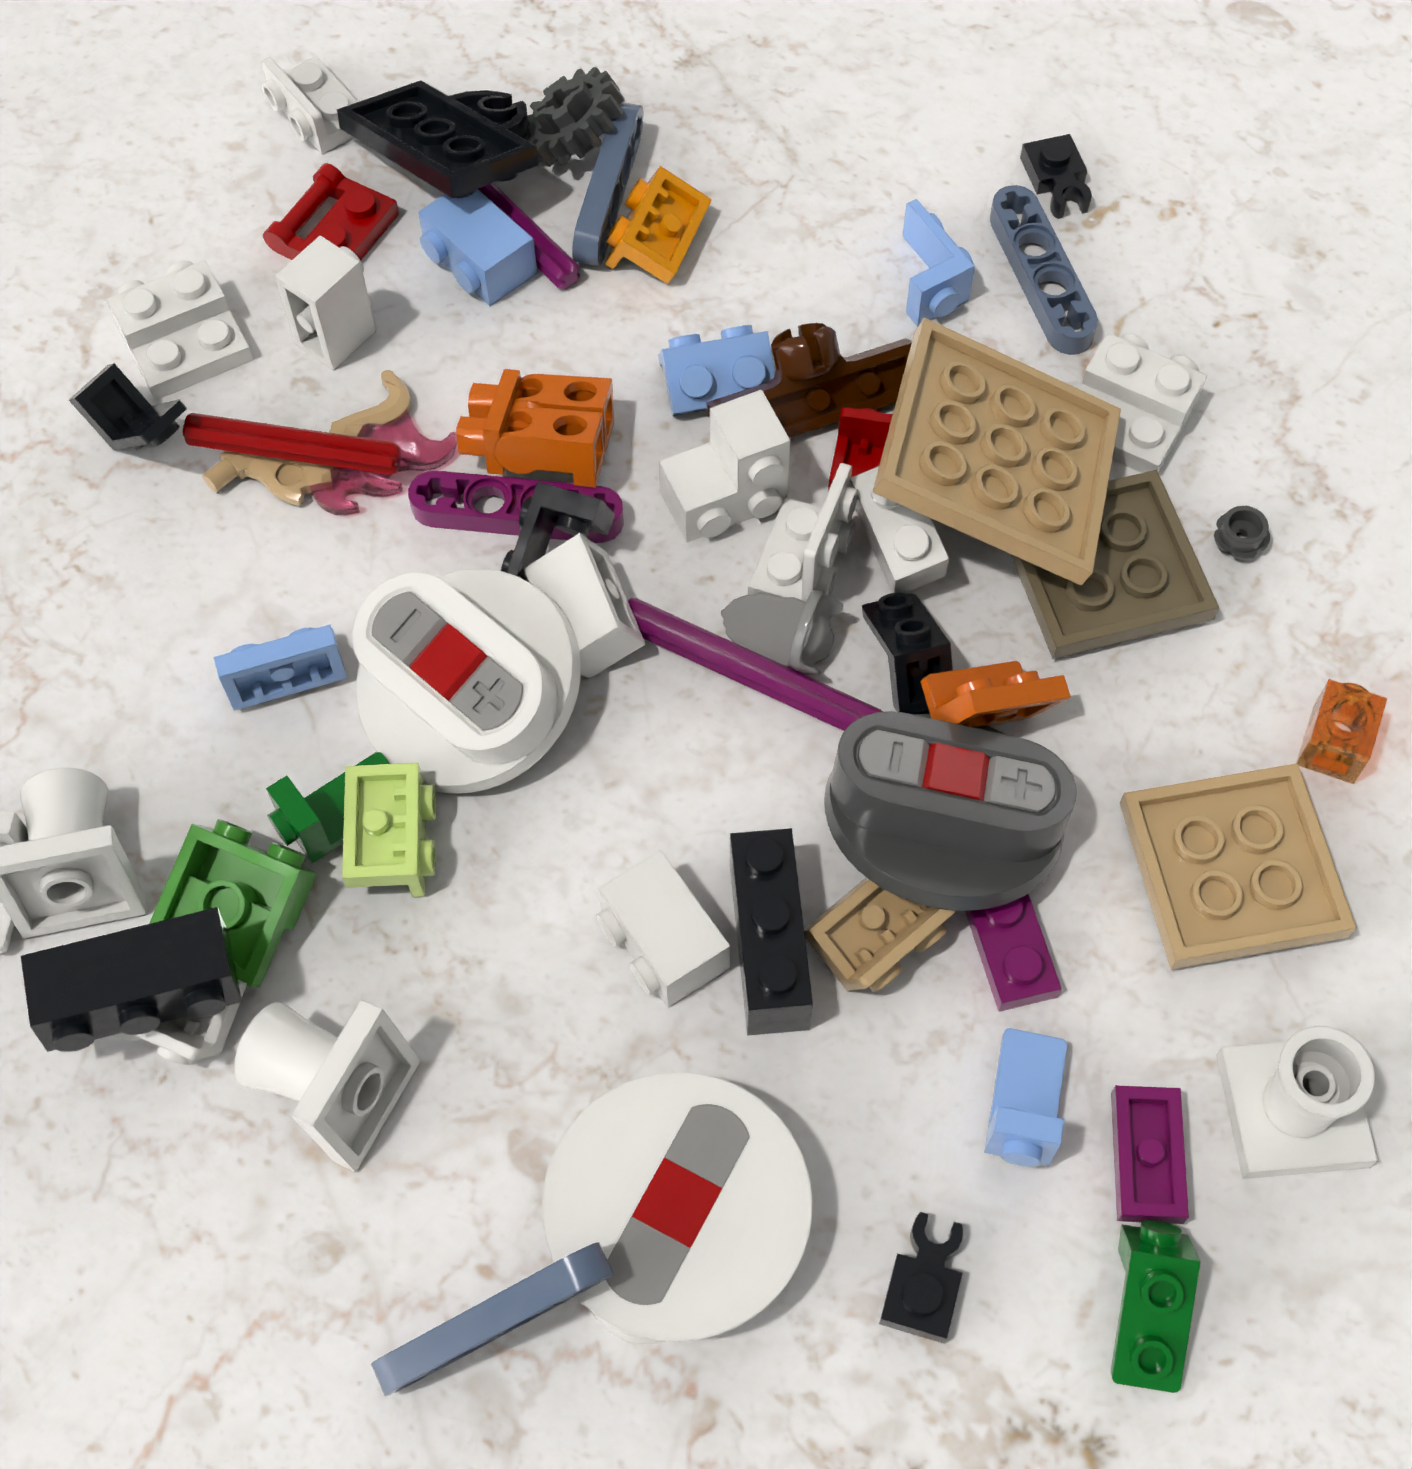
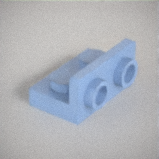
(280, 666)

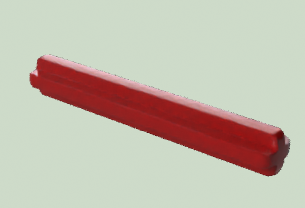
(292, 443)

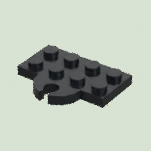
(445, 139)

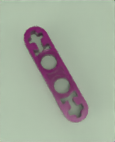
(506, 519)

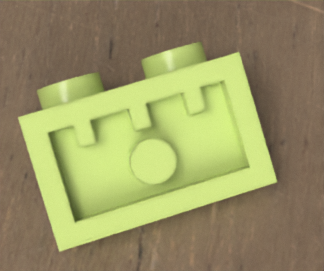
(387, 827)

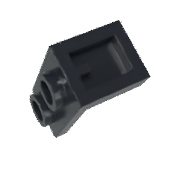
(551, 505)
(912, 645)

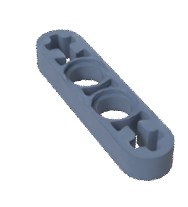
(607, 186)
(1050, 266)
(492, 1318)

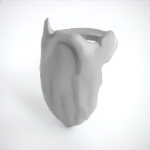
(784, 627)

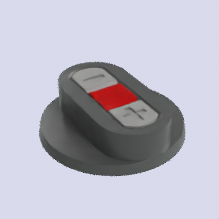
(947, 809)

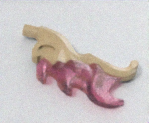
(329, 484)

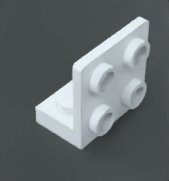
(806, 543)

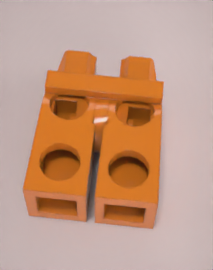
(540, 424)

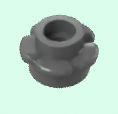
(1244, 521)

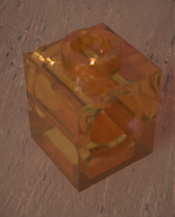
(1338, 751)

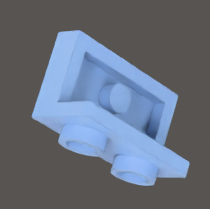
(714, 368)

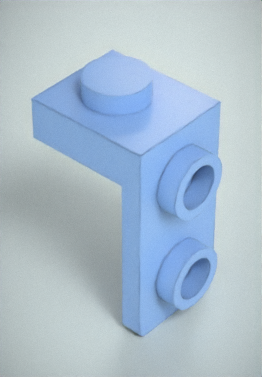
(950, 270)
(1026, 1099)

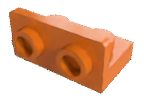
(991, 694)

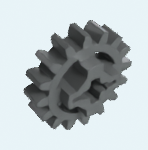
(573, 116)

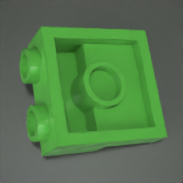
(252, 887)

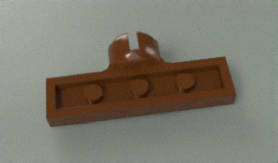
(817, 381)

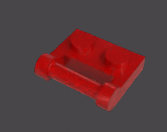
(352, 222)

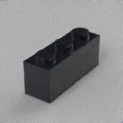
(770, 932)
(130, 980)

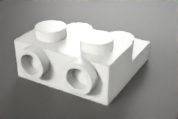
(179, 328)
(1152, 394)

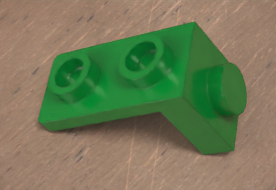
(316, 819)
(1154, 1306)

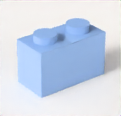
(478, 245)

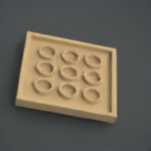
(999, 452)

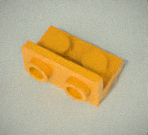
(659, 225)

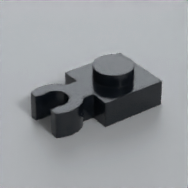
(1057, 168)
(922, 1289)

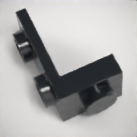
(123, 413)

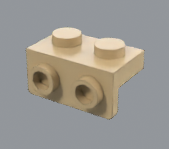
(871, 932)

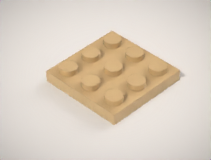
(1236, 866)

